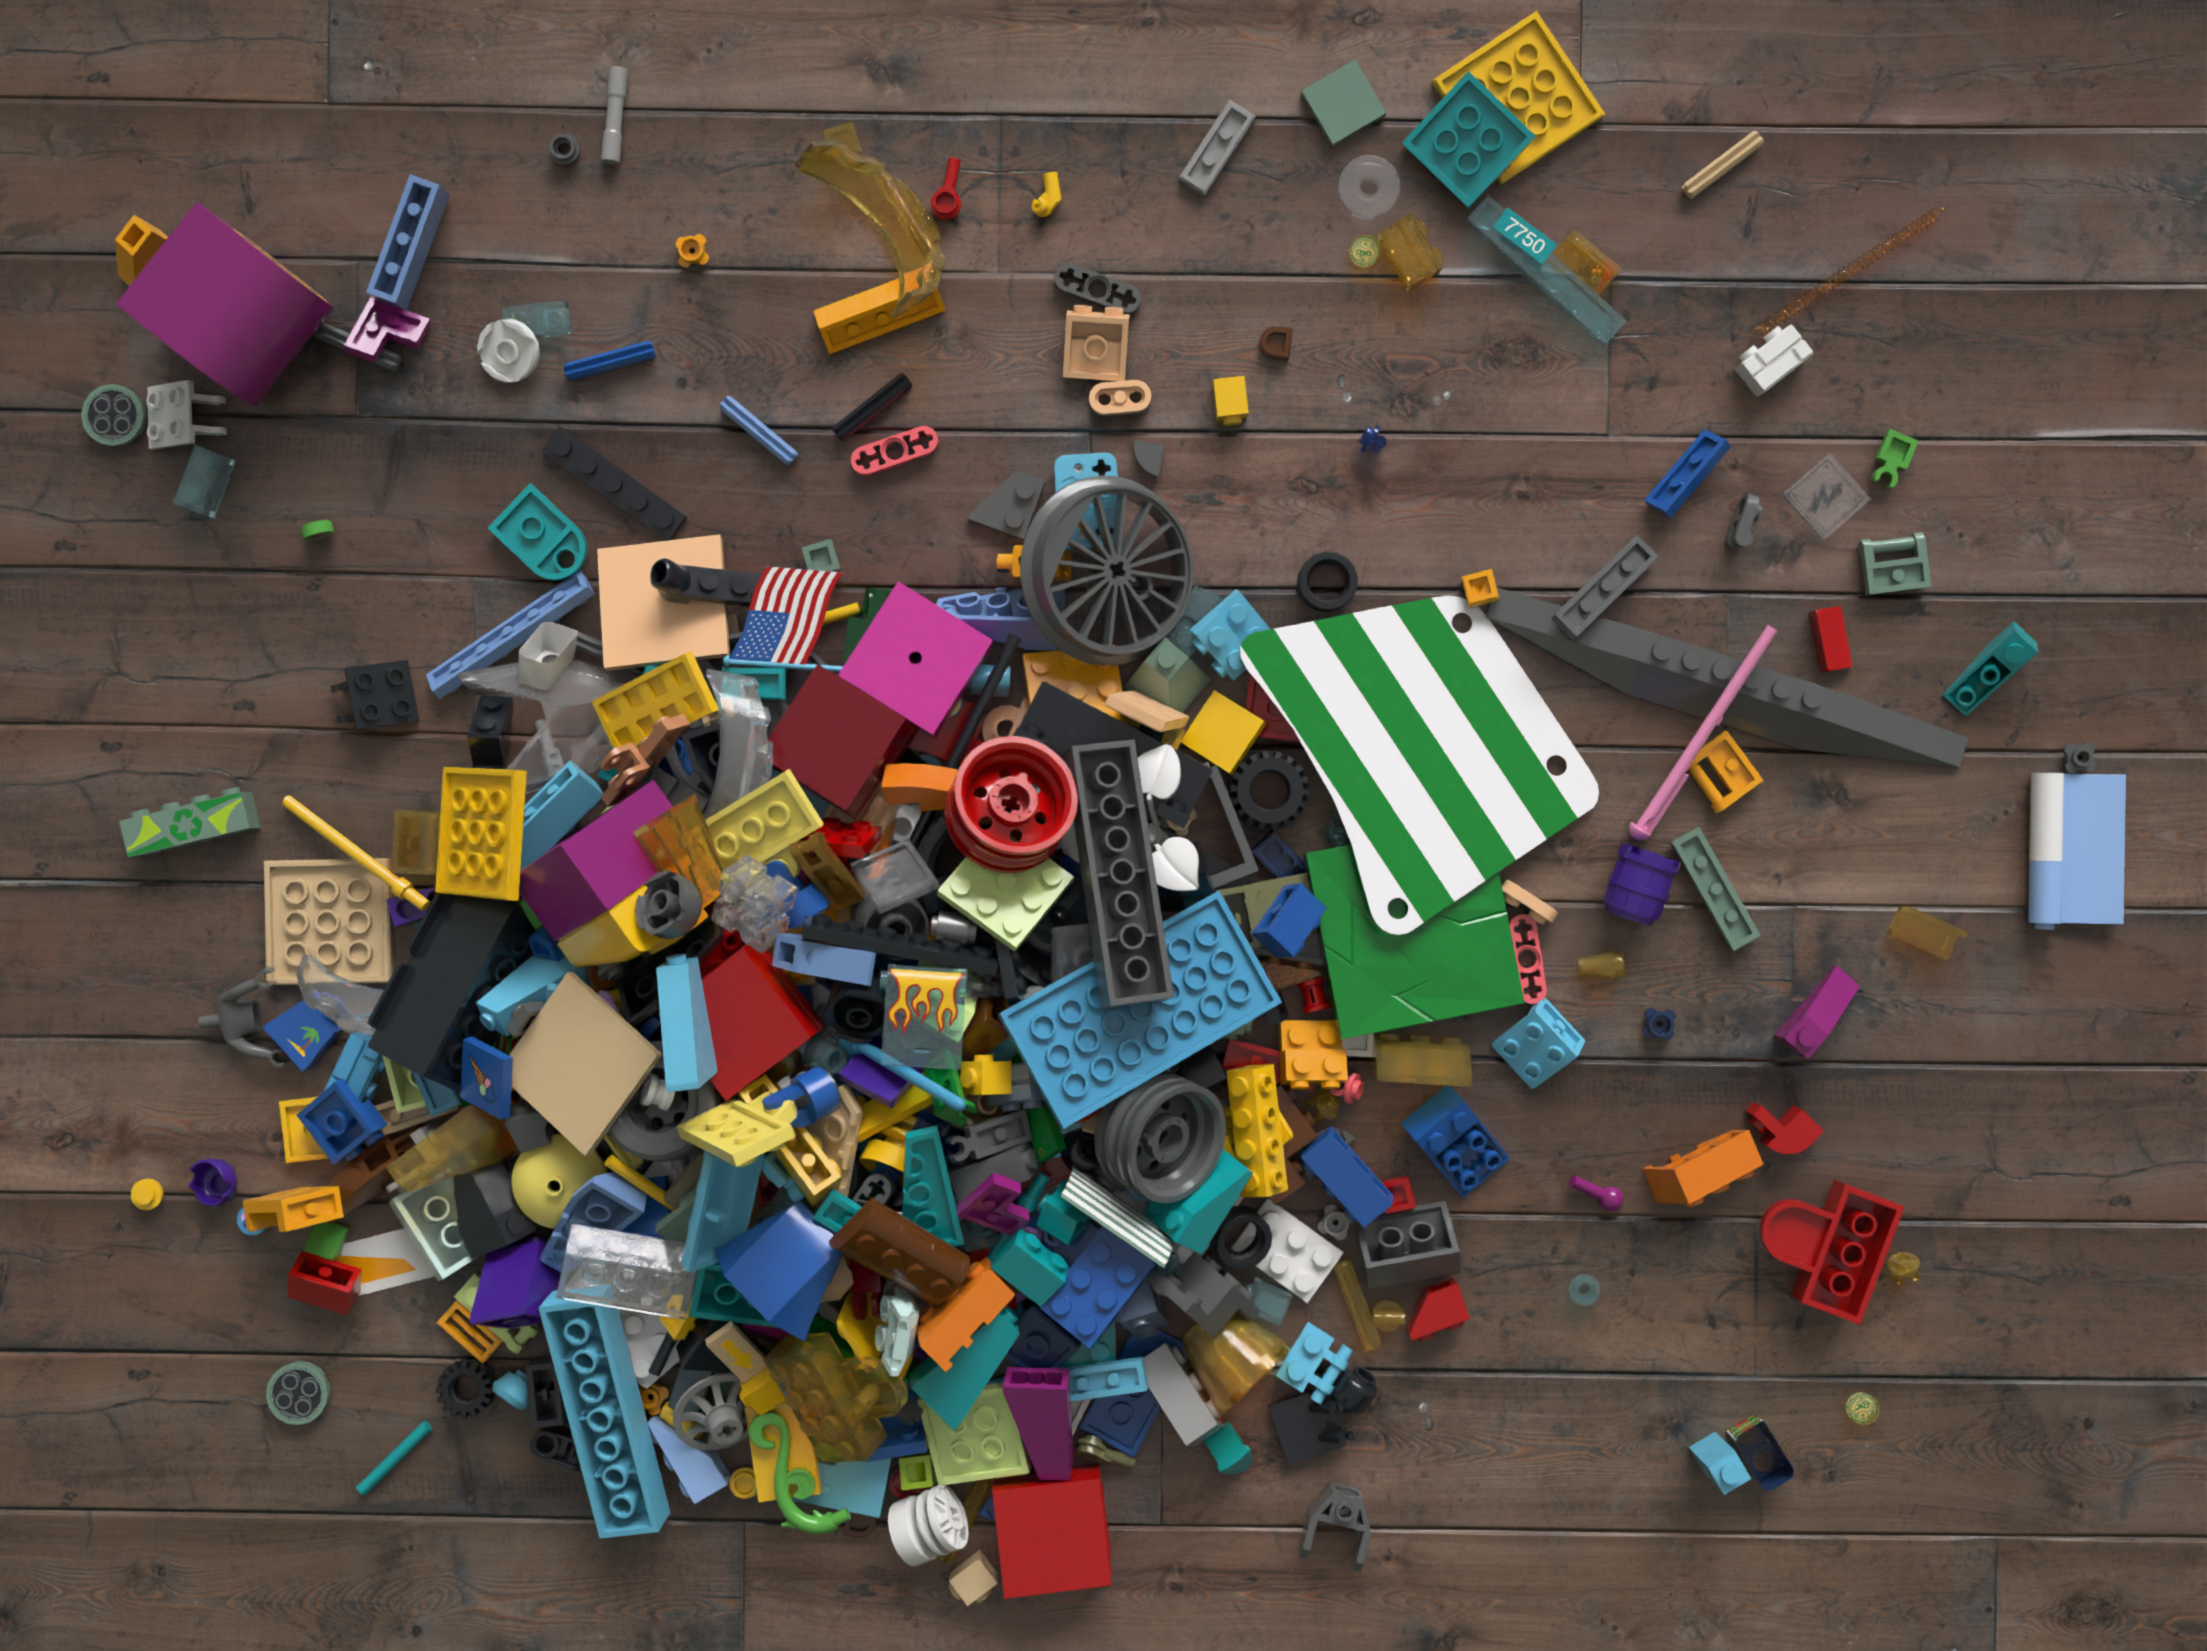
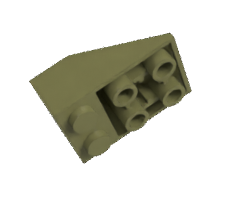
(1252, 900)

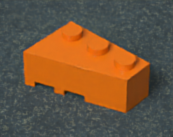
(1705, 1169)
(950, 1324)

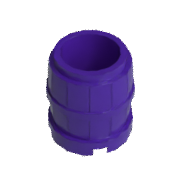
(1639, 884)

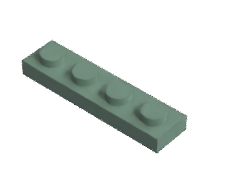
(1715, 888)

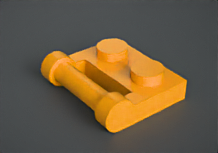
(1730, 766)

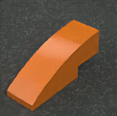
(919, 784)

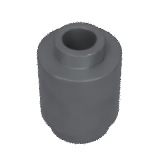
(953, 927)

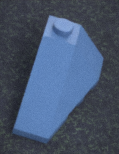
(1002, 614)
(602, 1203)

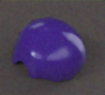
(213, 1181)

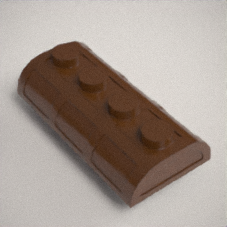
(902, 1252)

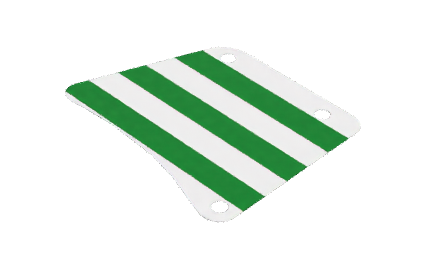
(1423, 746)

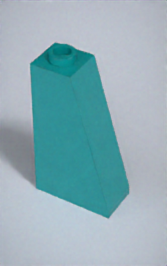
(955, 1391)

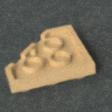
(840, 1137)

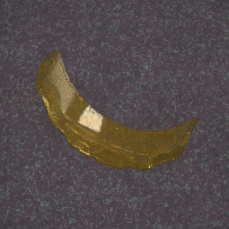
(891, 208)

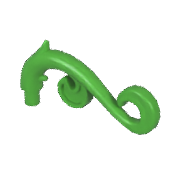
(783, 1479)

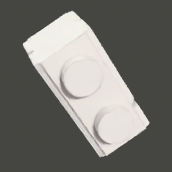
(1774, 360)

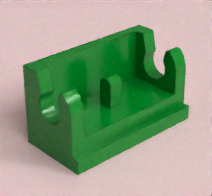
(949, 1080)

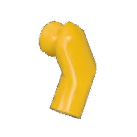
(1050, 198)

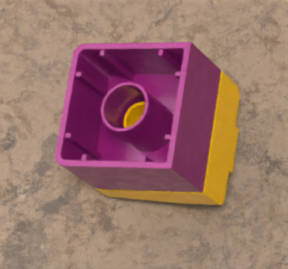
(591, 883)

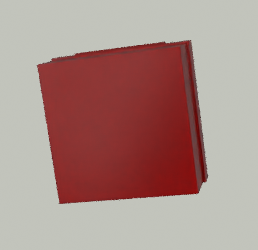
(753, 1018)
(1052, 1532)

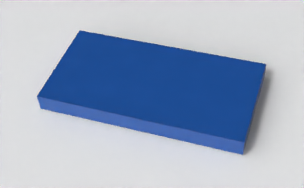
(1128, 1417)

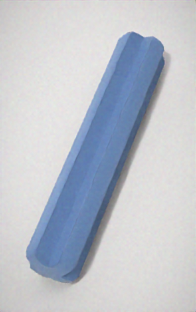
(758, 430)

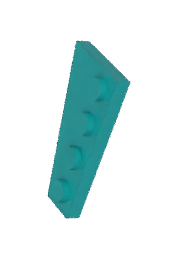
(927, 1186)

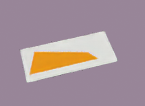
(385, 1261)

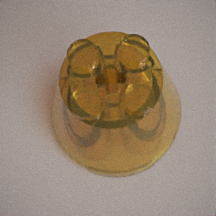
(1233, 1358)

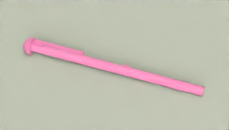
(1677, 777)

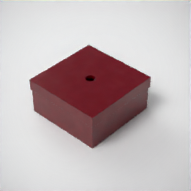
(839, 742)

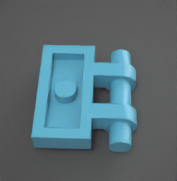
(1305, 1358)

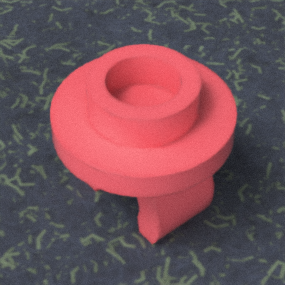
(1352, 1089)

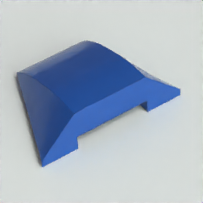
(783, 1267)

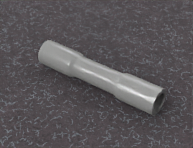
(616, 95)

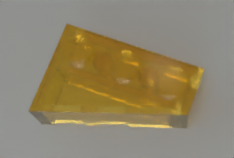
(684, 845)

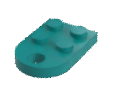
(540, 534)

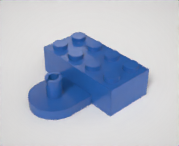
(1098, 1283)

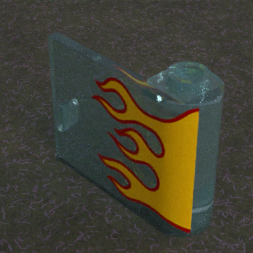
(923, 1012)

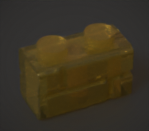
(1410, 251)

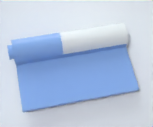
(2076, 849)

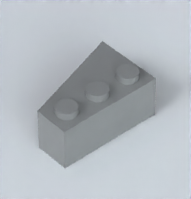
(1181, 1395)

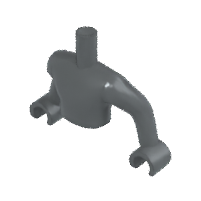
(242, 1018)

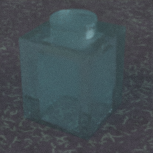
(1270, 1299)

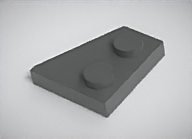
(1010, 505)

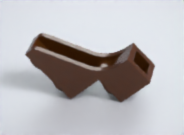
(1302, 1128)

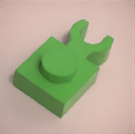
(1894, 453)

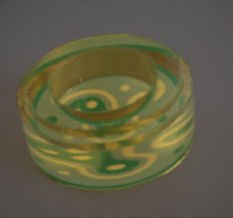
(1364, 250)
(1862, 1408)

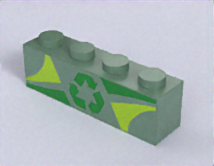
(189, 824)

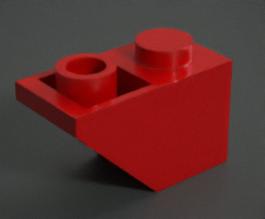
(1436, 1309)

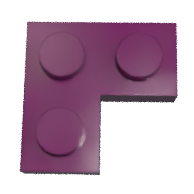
(384, 322)
(993, 1206)

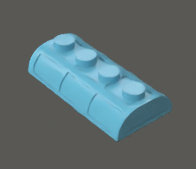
(719, 1208)

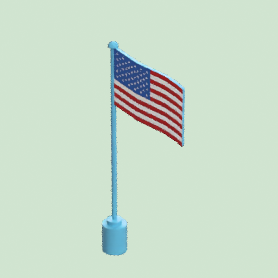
(789, 617)

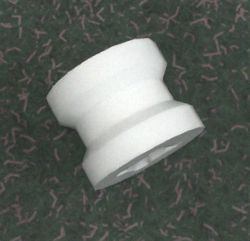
(655, 1093)

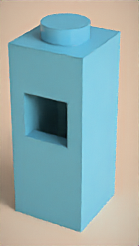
(1720, 1463)

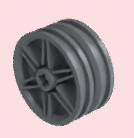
(1147, 1132)

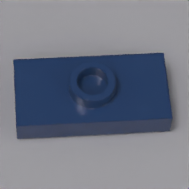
(1277, 856)

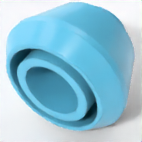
(513, 1389)

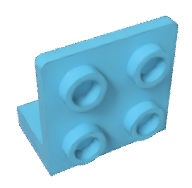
(1539, 1044)

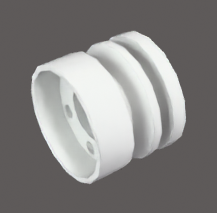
(928, 1525)

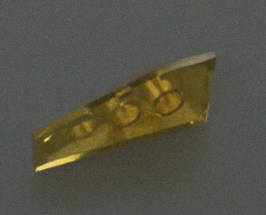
(455, 1148)

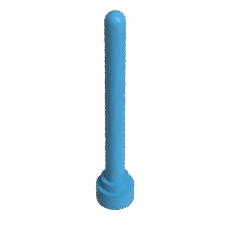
(906, 1073)

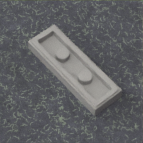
(1217, 148)

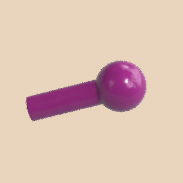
(1609, 1198)

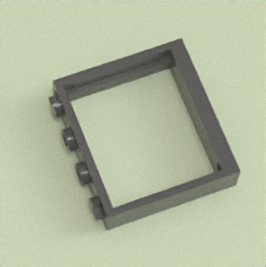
(1250, 865)

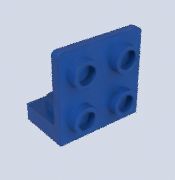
(901, 1438)

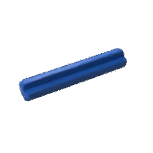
(609, 360)

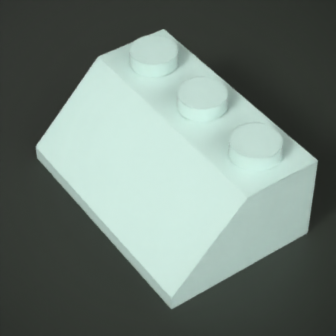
(432, 1225)

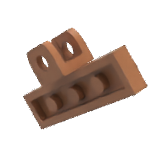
(637, 765)

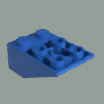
(1455, 1140)

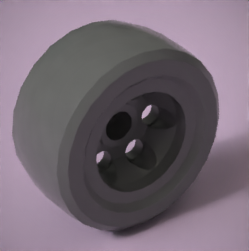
(635, 1128)

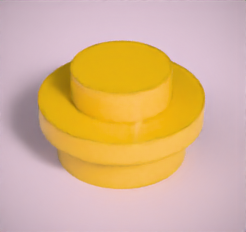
(147, 1194)
(743, 1483)

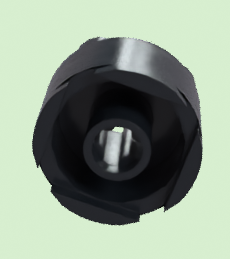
(856, 1009)

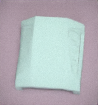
(899, 1335)

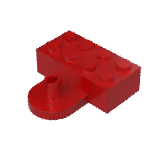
(1833, 1246)

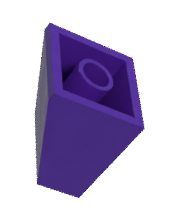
(513, 1286)

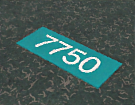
(1524, 235)

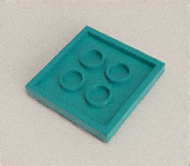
(1468, 140)

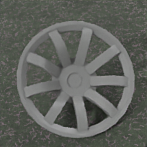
(721, 1420)

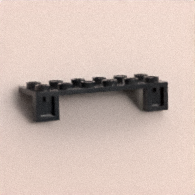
(1066, 721)

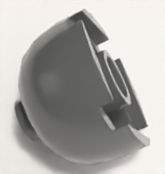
(668, 905)

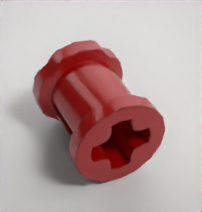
(1306, 989)

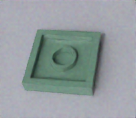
(1343, 103)

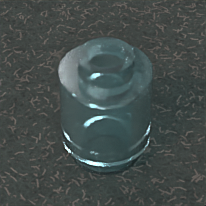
(823, 1054)

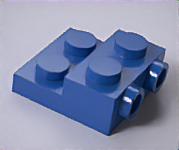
(342, 1122)

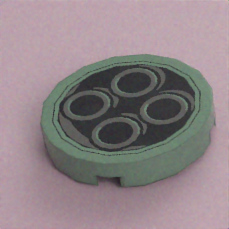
(114, 415)
(298, 1393)

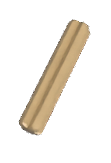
(1722, 164)

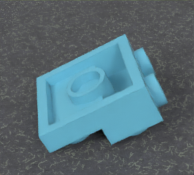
(1223, 632)

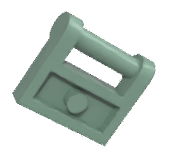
(1895, 574)

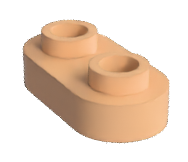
(1119, 395)
(1538, 909)

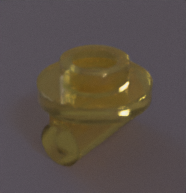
(1387, 1315)

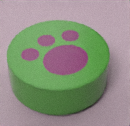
(317, 530)

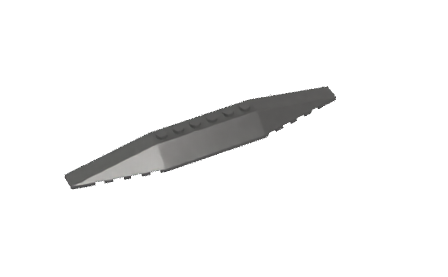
(1694, 679)

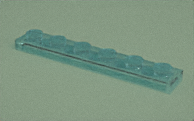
(1551, 277)

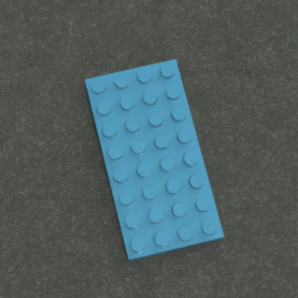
(1095, 1055)

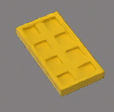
(664, 691)

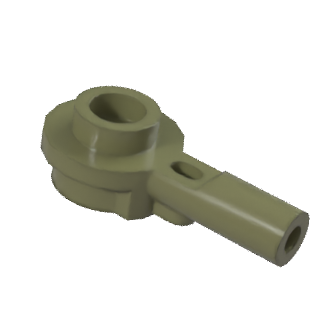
(1093, 1450)

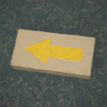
(736, 1351)

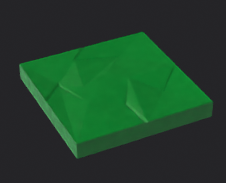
(1439, 971)

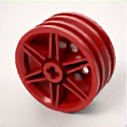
(1027, 764)

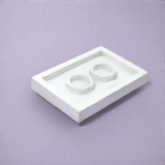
(1297, 1253)

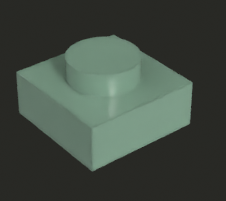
(821, 556)

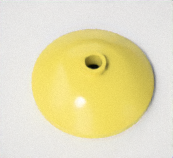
(556, 1162)

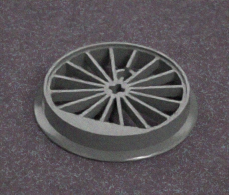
(1045, 546)

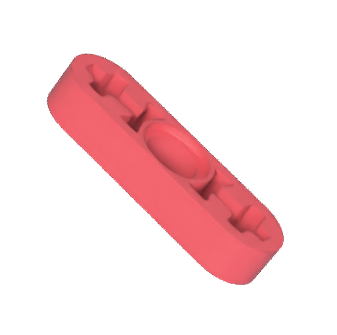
(875, 466)
(1531, 934)

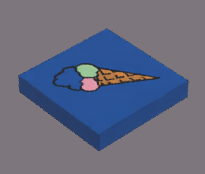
(486, 1077)

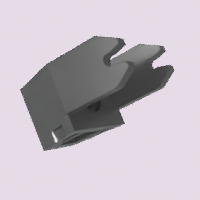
(1328, 1509)

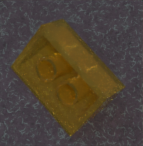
(1421, 1060)

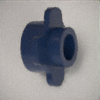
(1665, 1030)

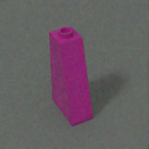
(1043, 1416)

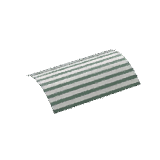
(1118, 1216)

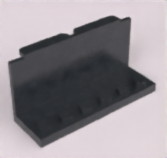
(431, 1002)

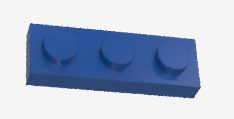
(1687, 473)

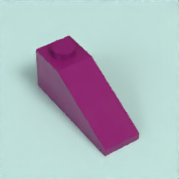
(1818, 1013)

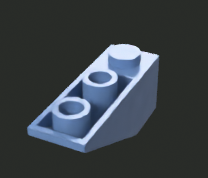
(823, 959)

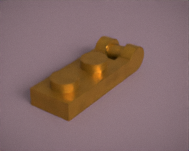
(827, 872)

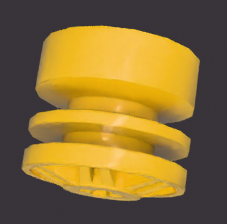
(889, 1148)

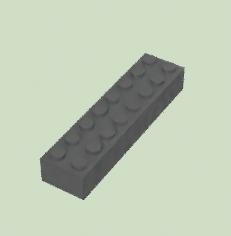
(1119, 875)

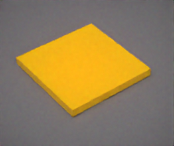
(1535, 83)
(481, 832)

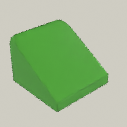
(327, 1240)

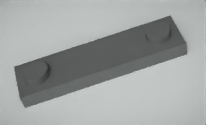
(1604, 587)

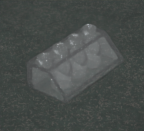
(625, 1272)

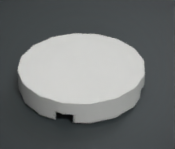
(508, 350)

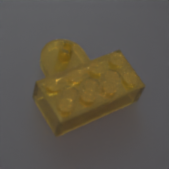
(836, 1396)

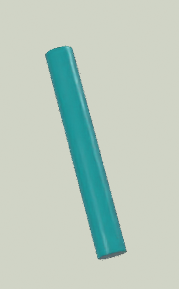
(394, 1458)

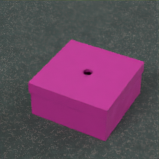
(917, 659)

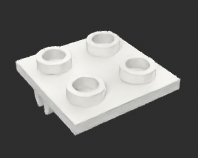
(172, 415)

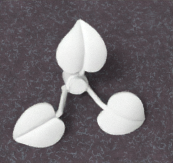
(1175, 857)

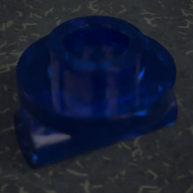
(1371, 439)

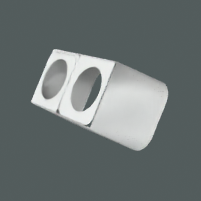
(545, 641)

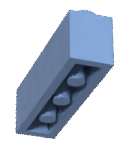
(408, 242)

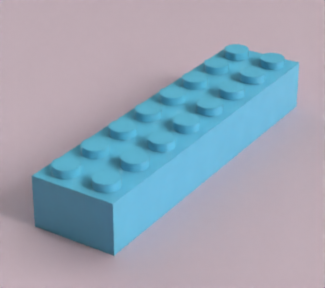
(605, 1416)

